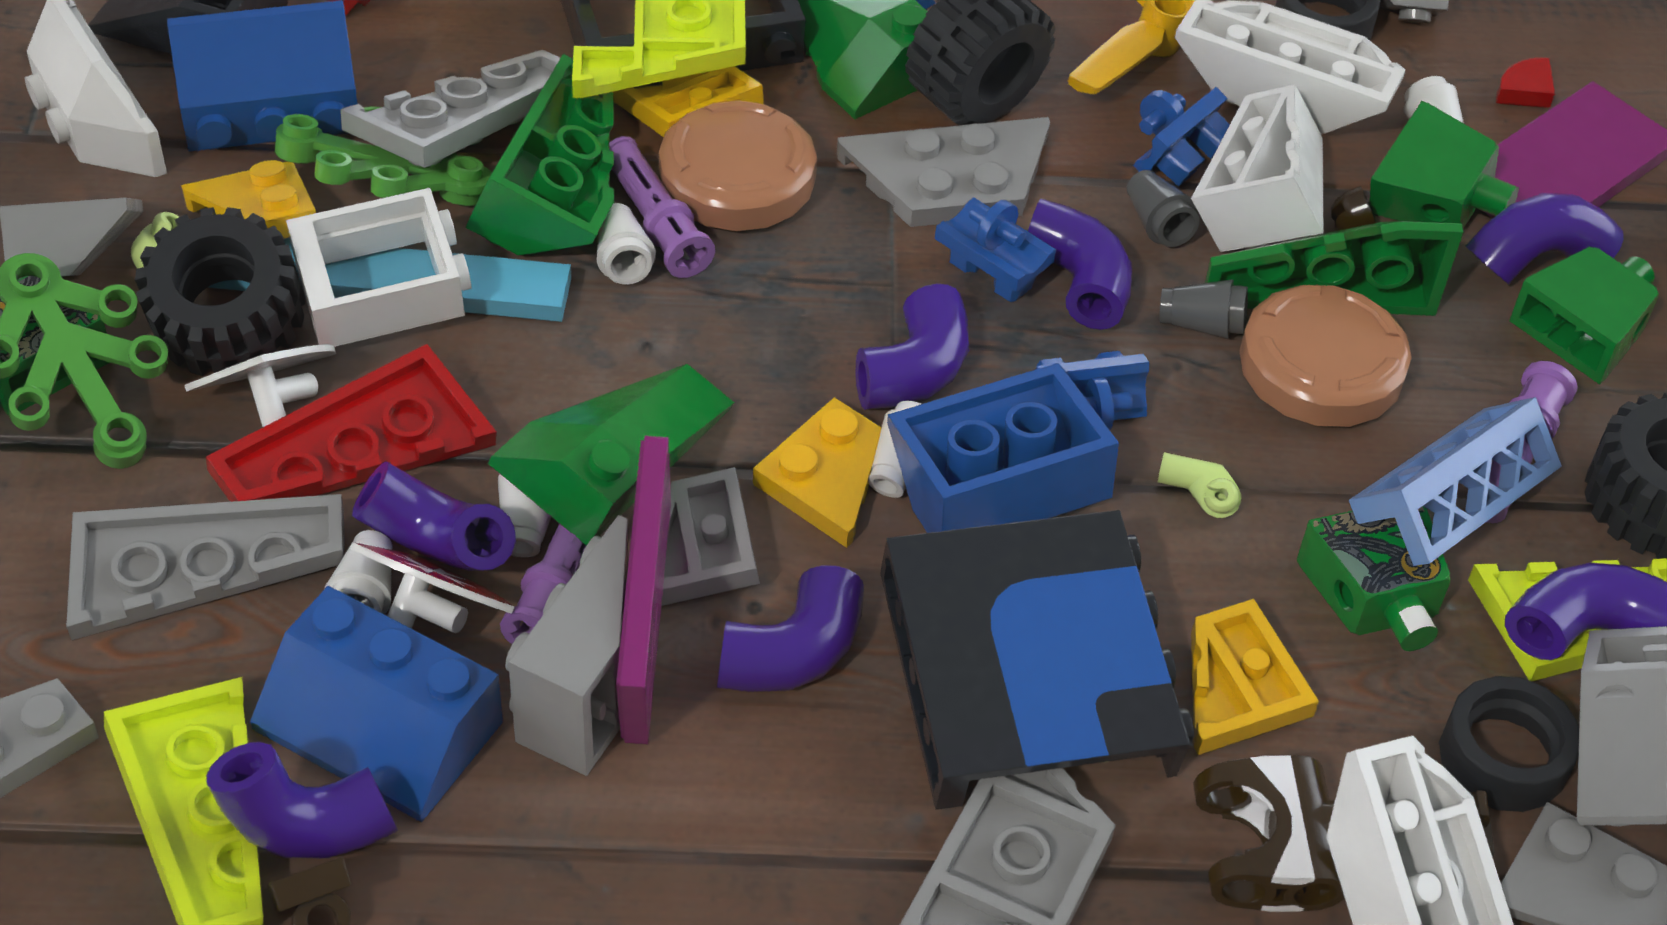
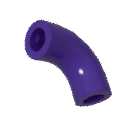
(1543, 225)
(1093, 258)
(922, 362)
(433, 522)
(1581, 600)
(804, 644)
(296, 818)

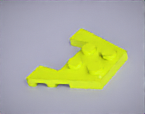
(669, 43)

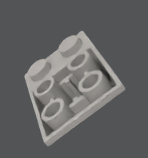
(569, 661)
(1623, 728)

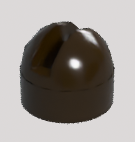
(1352, 210)

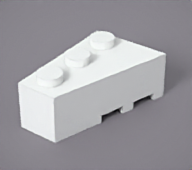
(1264, 174)

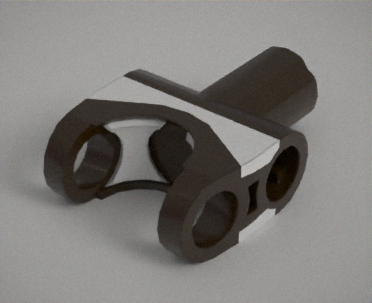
(1291, 813)

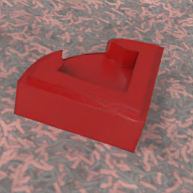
(1527, 84)

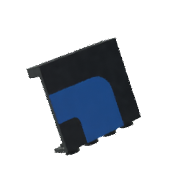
(1031, 650)

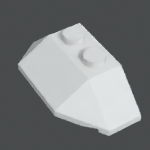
(1264, 47)
(88, 96)
(1411, 842)

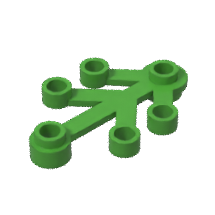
(301, 141)
(70, 347)

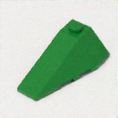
(861, 49)
(553, 174)
(1391, 263)
(586, 457)

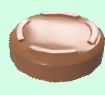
(738, 165)
(1325, 355)

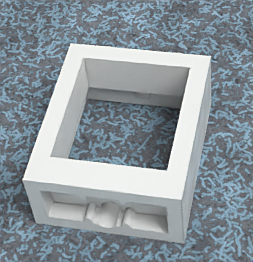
(373, 229)

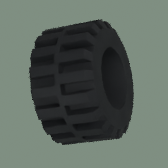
(979, 56)
(210, 252)
(1631, 476)

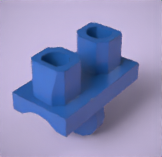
(1173, 129)
(994, 243)
(1110, 383)

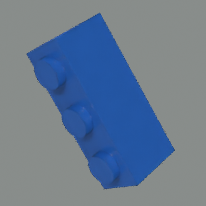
(257, 66)
(1004, 452)
(379, 696)

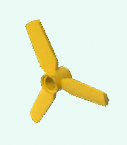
(1132, 44)

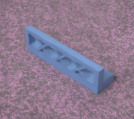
(1462, 458)

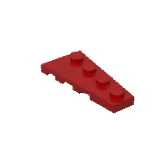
(396, 414)

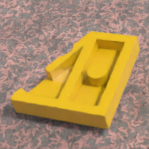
(668, 103)
(267, 190)
(823, 469)
(1243, 678)

